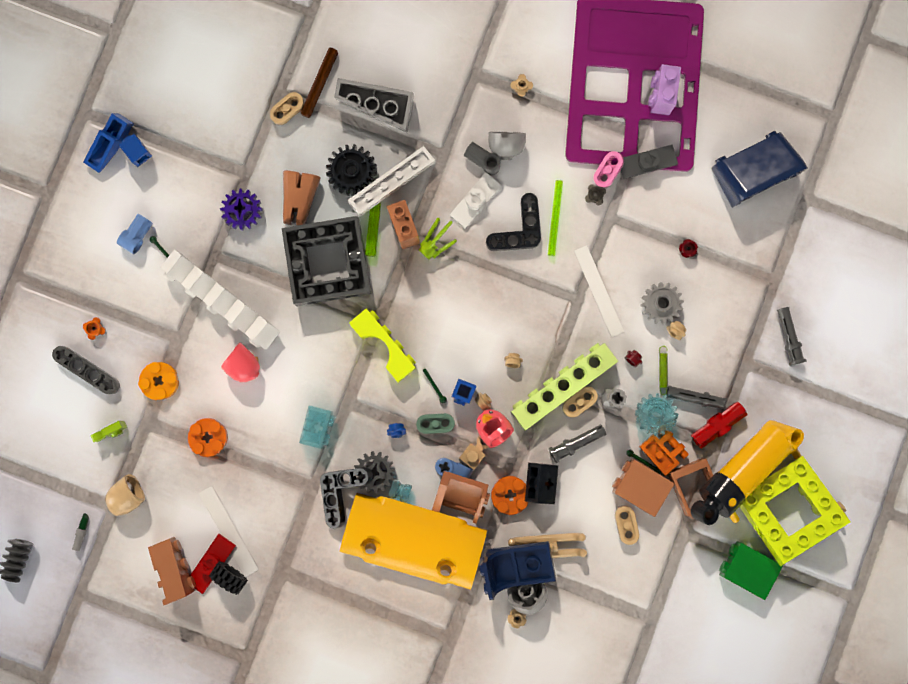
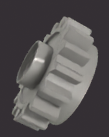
(671, 299)

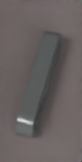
(85, 370)

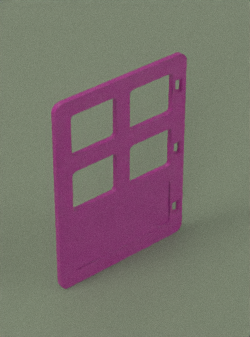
(639, 39)

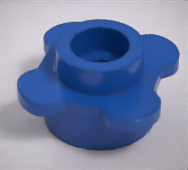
(396, 430)

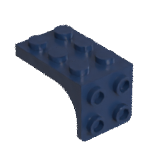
(517, 567)

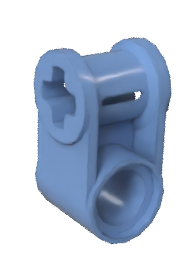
(455, 468)

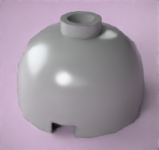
(507, 144)
(527, 598)

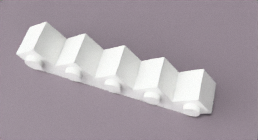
(219, 300)

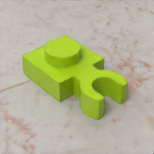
(112, 430)

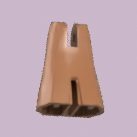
(298, 195)

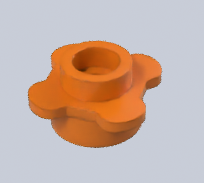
(88, 327)

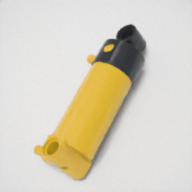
(746, 471)

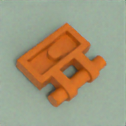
(660, 455)

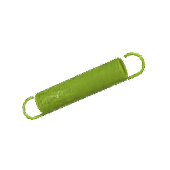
(663, 373)

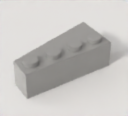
(380, 102)

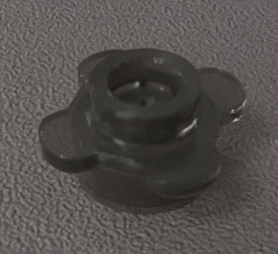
(600, 191)

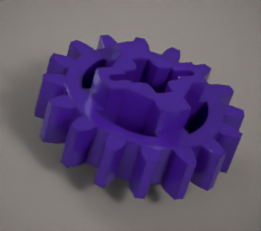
(241, 217)

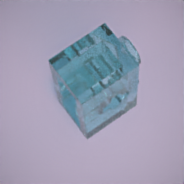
(313, 417)

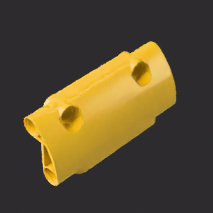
(413, 540)

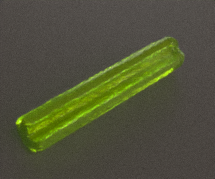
(372, 234)

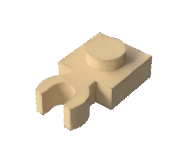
(473, 454)

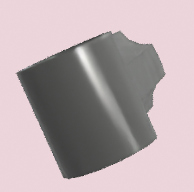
(481, 157)

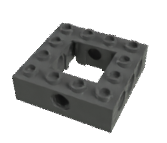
(296, 241)

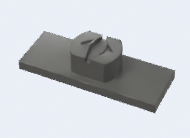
(649, 161)

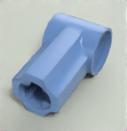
(132, 237)

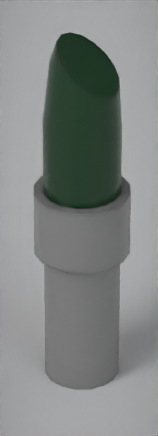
(80, 532)

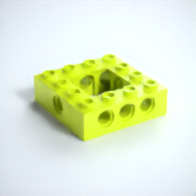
(768, 528)

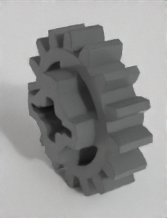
(382, 474)

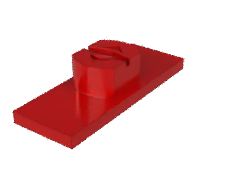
(218, 551)

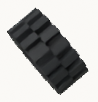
(228, 578)

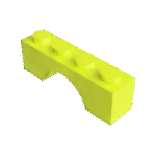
(367, 326)

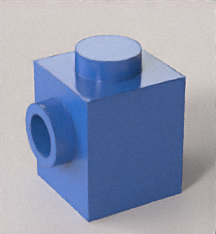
(135, 150)
(463, 392)

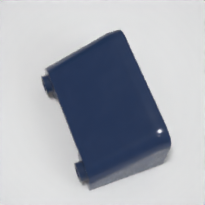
(757, 168)

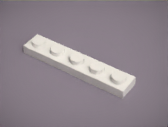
(391, 181)

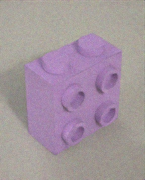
(665, 89)

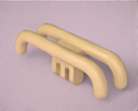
(553, 545)

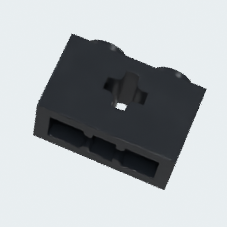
(541, 483)

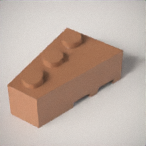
(172, 570)

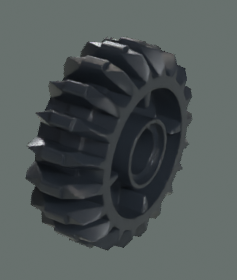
(343, 161)

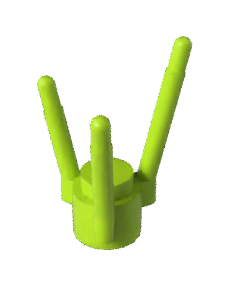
(429, 248)

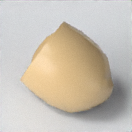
(121, 499)

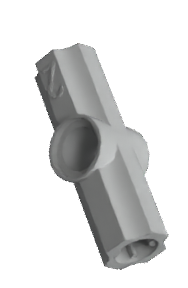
(613, 398)

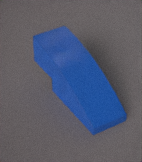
(108, 141)

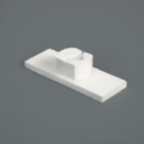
(475, 200)

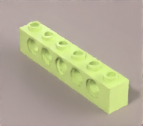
(605, 361)

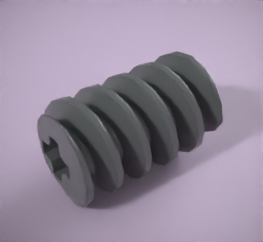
(14, 563)

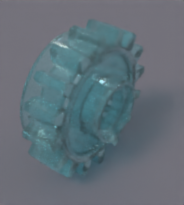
(656, 405)

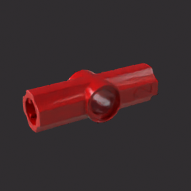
(719, 424)

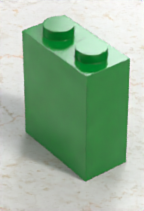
(750, 570)

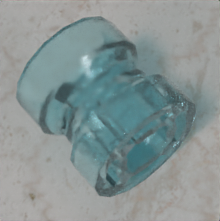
(404, 492)

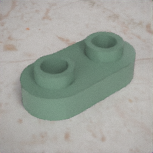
(435, 423)

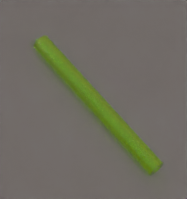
(555, 218)

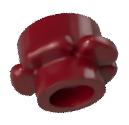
(683, 248)
(633, 358)

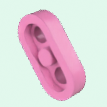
(607, 168)

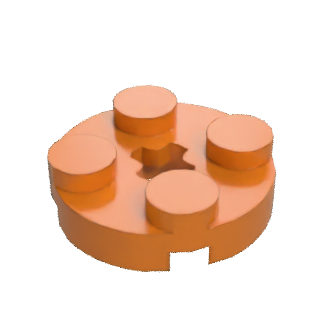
(214, 428)
(501, 488)

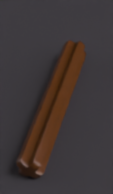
(319, 82)

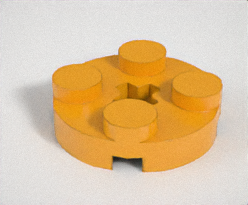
(147, 381)

